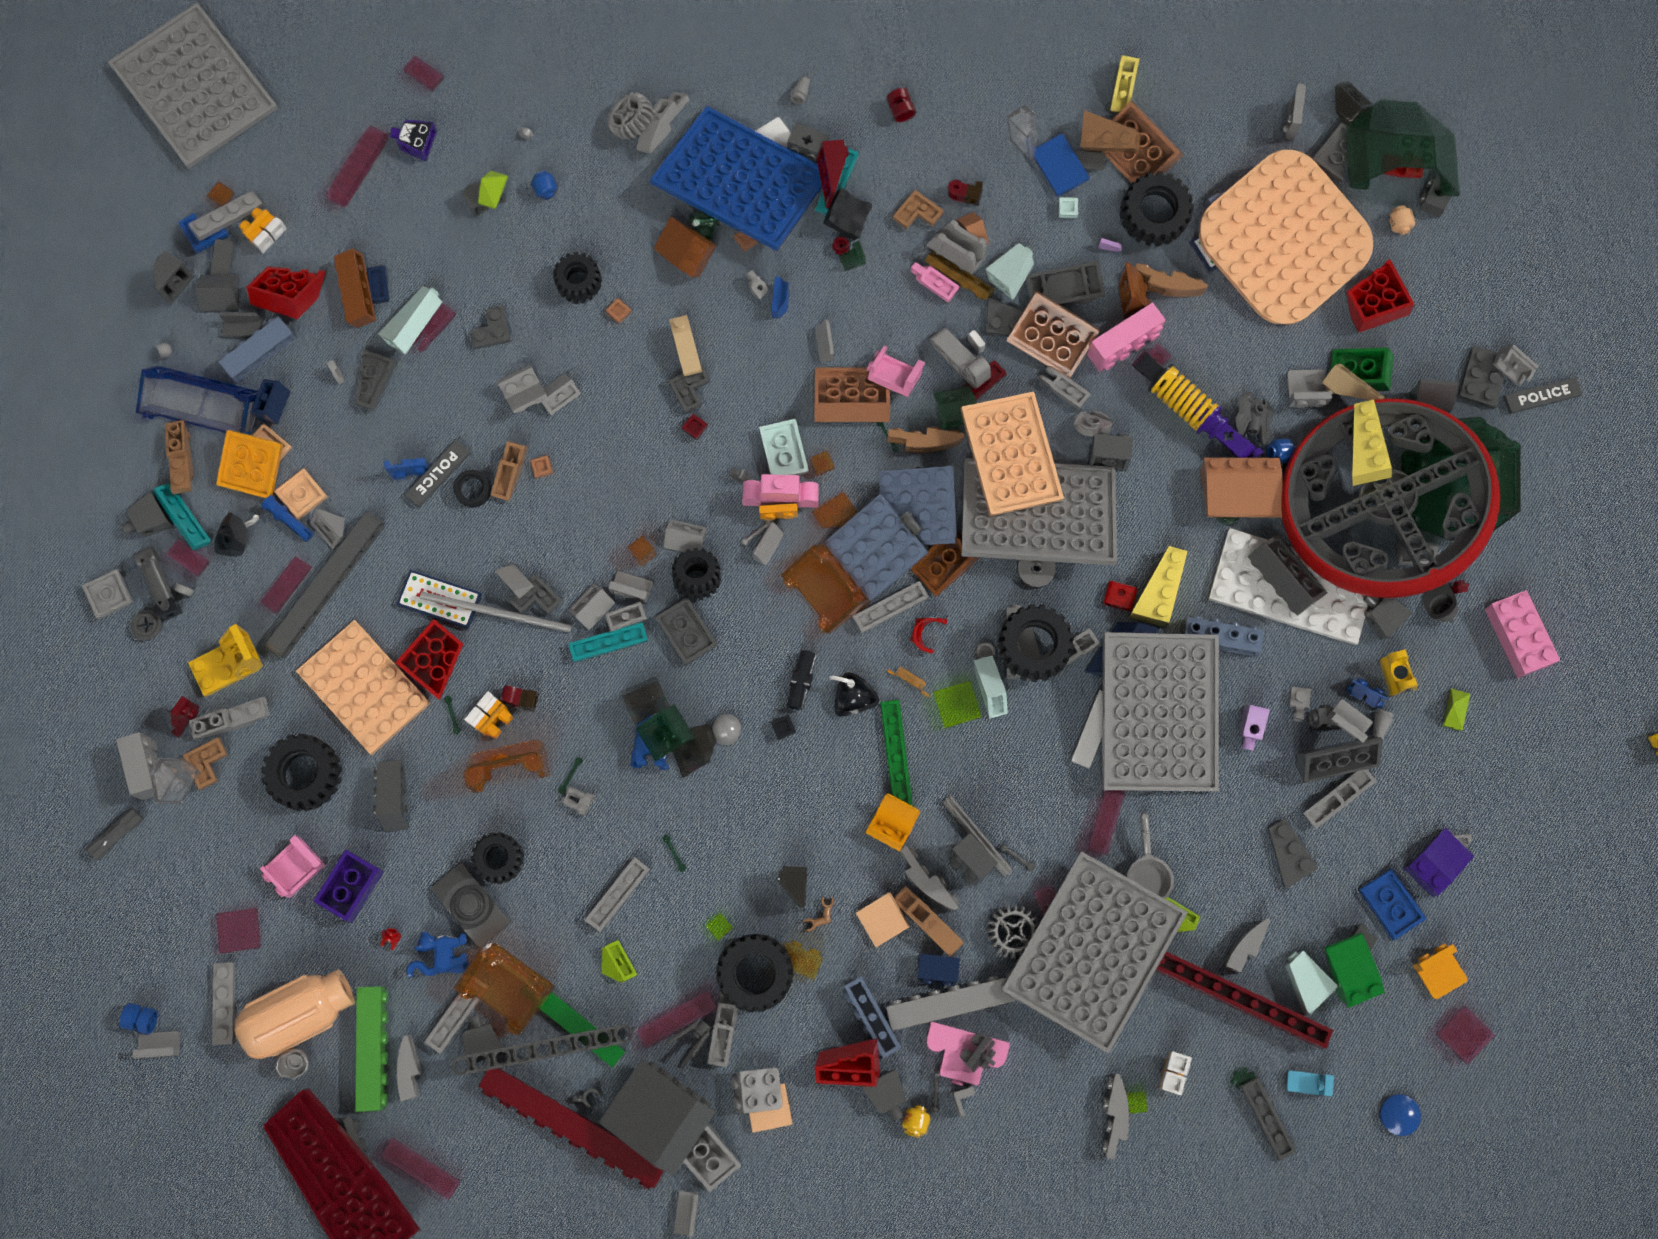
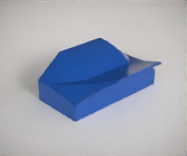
(780, 298)

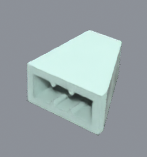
(1011, 270)
(991, 686)
(1309, 981)

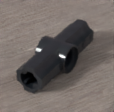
(801, 680)

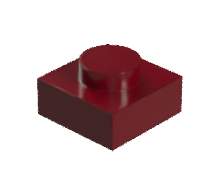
(694, 426)

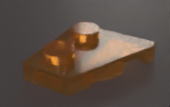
(835, 512)

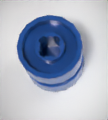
(136, 1018)

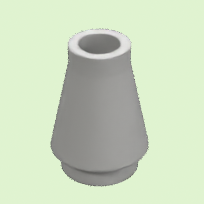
(800, 92)
(1382, 722)

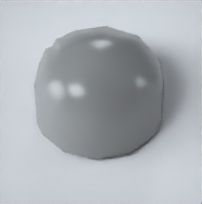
(726, 729)
(292, 1063)

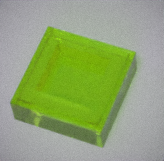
(719, 926)
(1137, 1102)

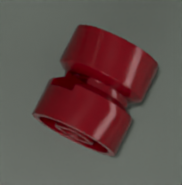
(901, 105)

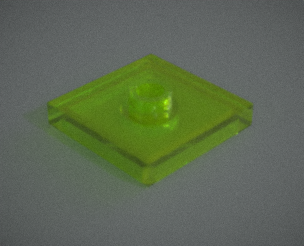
(957, 704)

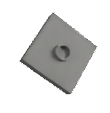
(107, 594)

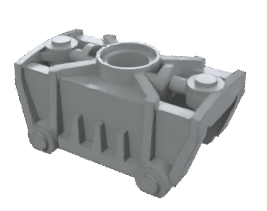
(959, 246)

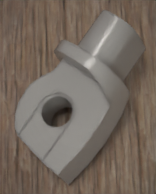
(754, 283)

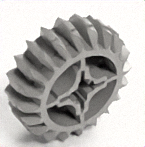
(630, 116)
(1006, 926)

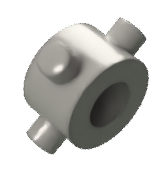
(526, 133)

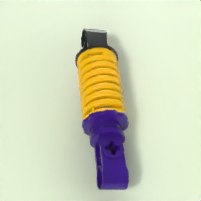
(1195, 411)

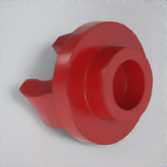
(392, 936)

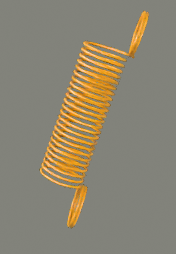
(912, 675)

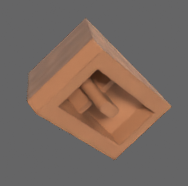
(974, 225)

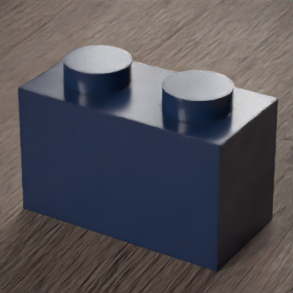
(270, 401)
(938, 968)

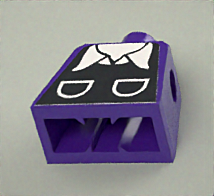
(415, 137)

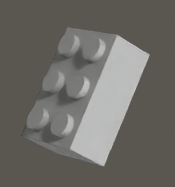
(138, 762)

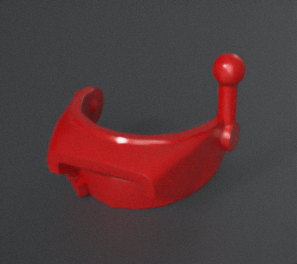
(916, 636)

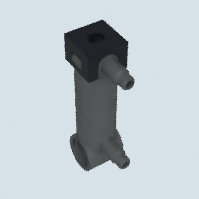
(149, 564)

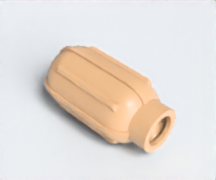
(292, 1013)

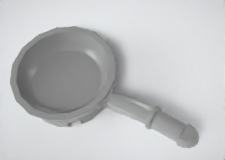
(1150, 870)

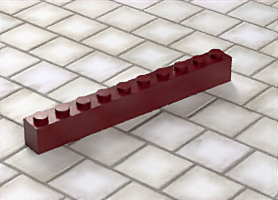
(1244, 1001)
(570, 1125)

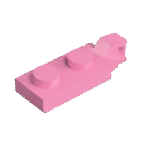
(935, 281)

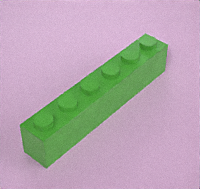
(371, 1049)

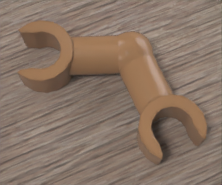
(822, 920)

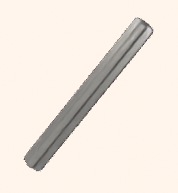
(971, 828)

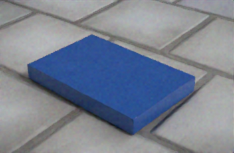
(1060, 165)
(1392, 904)

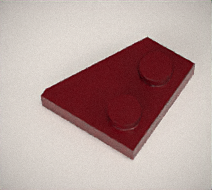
(181, 714)

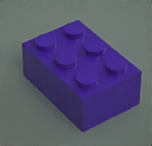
(348, 886)

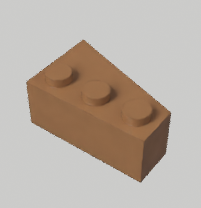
(1107, 135)

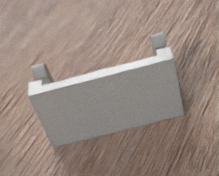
(1515, 364)

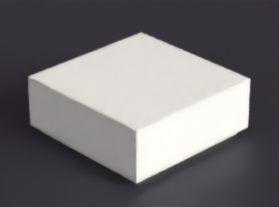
(976, 342)

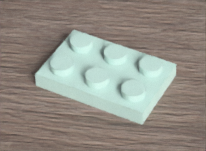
(784, 448)

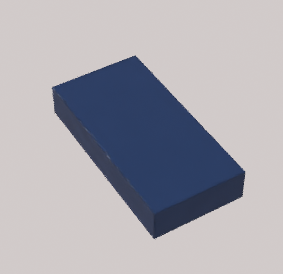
(378, 284)

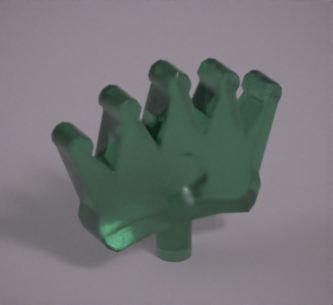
(1242, 1077)

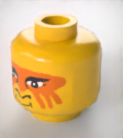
(916, 1121)

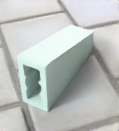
(411, 319)

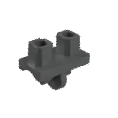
(982, 1055)

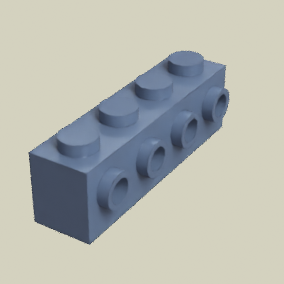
(257, 349)
(1231, 636)
(872, 1017)

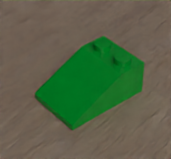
(1369, 364)
(1354, 970)

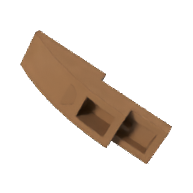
(1177, 285)
(932, 441)
(179, 457)
(928, 921)

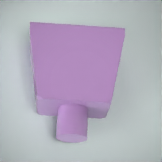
(1254, 717)

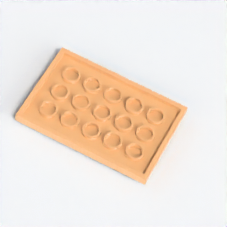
(1011, 453)
(363, 687)

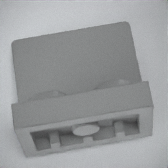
(522, 389)

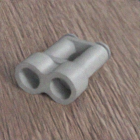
(584, 803)

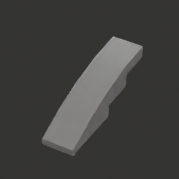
(1339, 797)
(723, 1033)

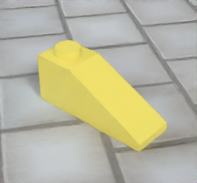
(1124, 82)

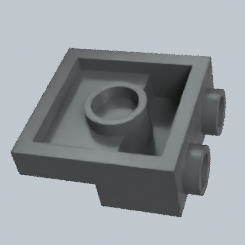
(1318, 719)

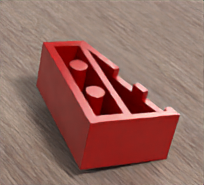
(849, 1065)

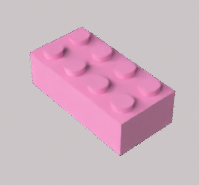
(1126, 337)
(1522, 634)

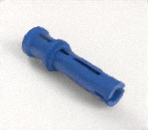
(281, 513)

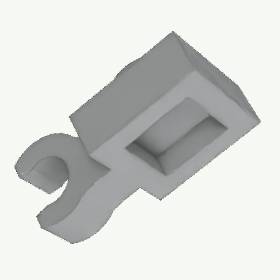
(1299, 700)

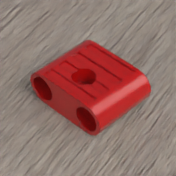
(1120, 596)

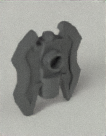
(1255, 417)

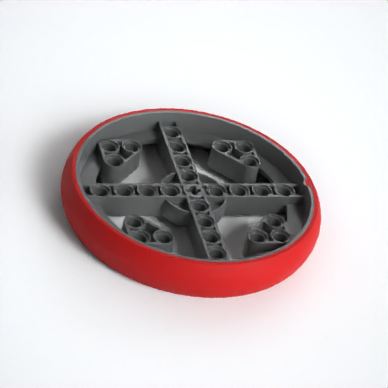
(1376, 580)

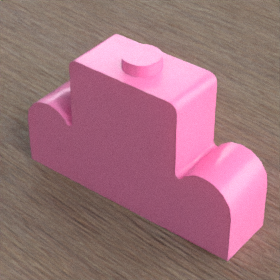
(780, 490)
(953, 1043)

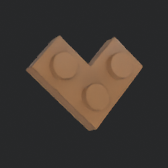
(917, 206)
(203, 758)

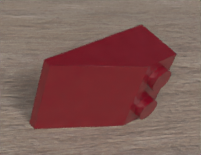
(830, 164)

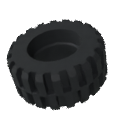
(1170, 190)
(1043, 619)
(280, 760)
(728, 980)

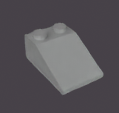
(711, 1159)

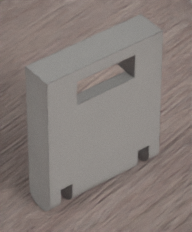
(1295, 113)

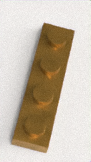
(963, 277)

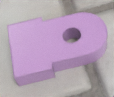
(1109, 245)

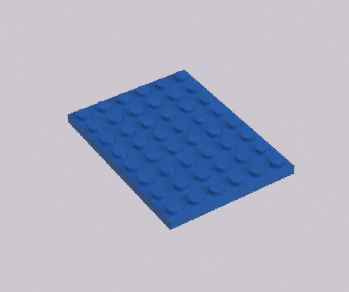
(740, 178)

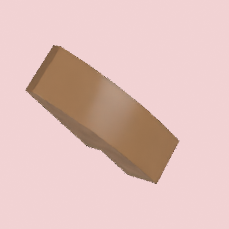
(509, 470)

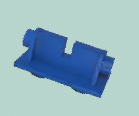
(1374, 696)

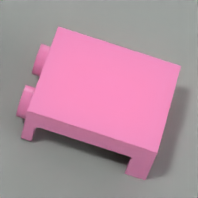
(894, 373)
(292, 868)

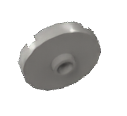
(1092, 423)
(1034, 578)

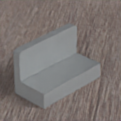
(559, 393)
(684, 536)
(631, 587)
(591, 606)
(1350, 720)
(158, 1045)
(960, 1094)
(686, 1213)

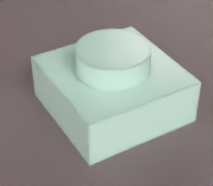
(1068, 207)

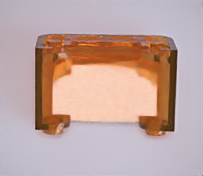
(825, 587)
(530, 753)
(505, 986)

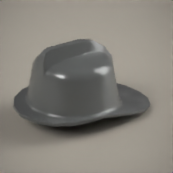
(1441, 603)

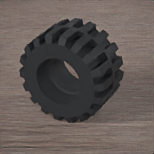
(573, 264)
(696, 561)
(482, 851)

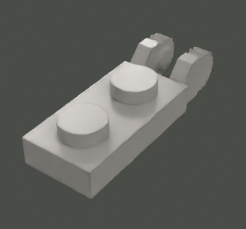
(1065, 388)

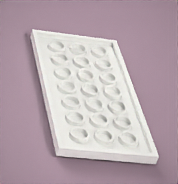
(1244, 588)

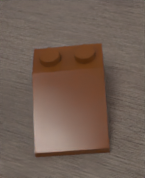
(684, 247)
(1132, 291)
(943, 565)

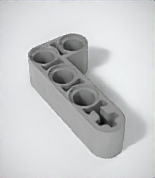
(972, 369)

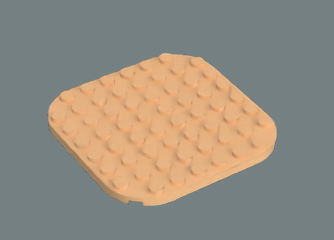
(1285, 237)

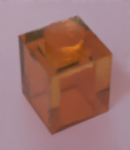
(642, 550)

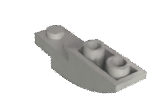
(663, 114)
(229, 719)
(932, 888)
(1116, 1106)

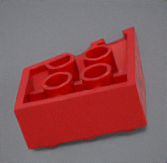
(285, 290)
(1379, 299)
(432, 658)

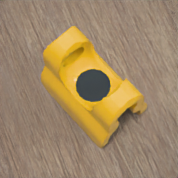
(1398, 672)

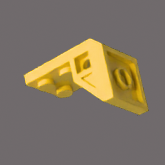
(228, 663)

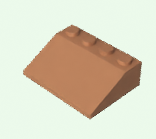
(1155, 148)
(1052, 334)
(849, 396)
(1242, 487)

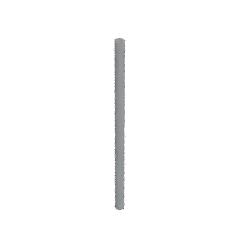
(496, 612)

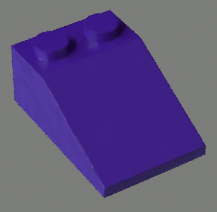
(1439, 863)

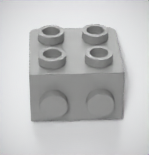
(1307, 389)
(756, 1090)

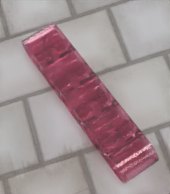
(357, 166)

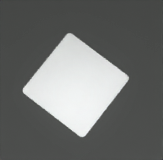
(775, 131)

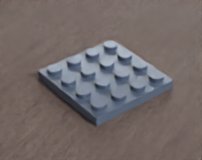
(928, 496)
(875, 547)

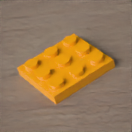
(249, 464)

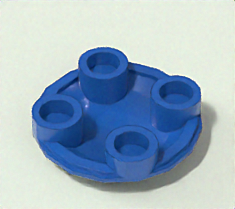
(1400, 1115)

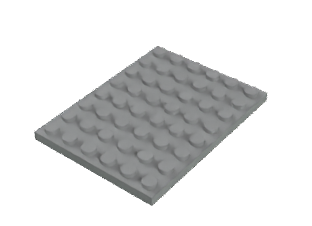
(193, 85)
(1063, 531)
(1160, 712)
(1094, 952)

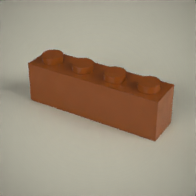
(354, 288)

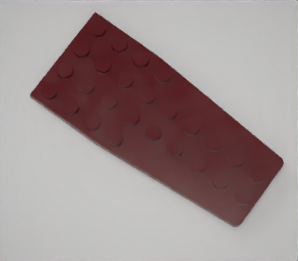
(335, 1174)

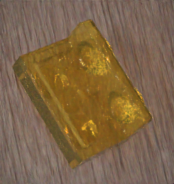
(804, 961)

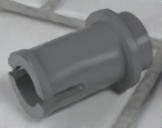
(910, 523)

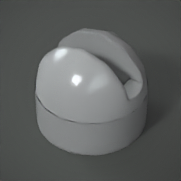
(164, 350)

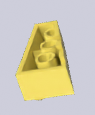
(1369, 447)
(1159, 595)

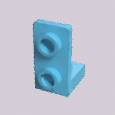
(1310, 1083)

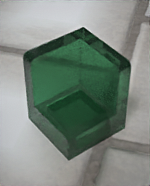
(854, 257)

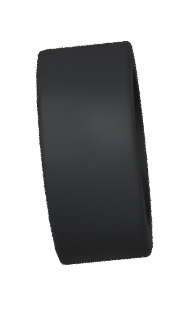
(470, 474)

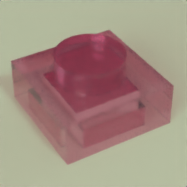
(1160, 355)

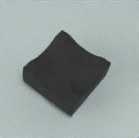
(847, 214)

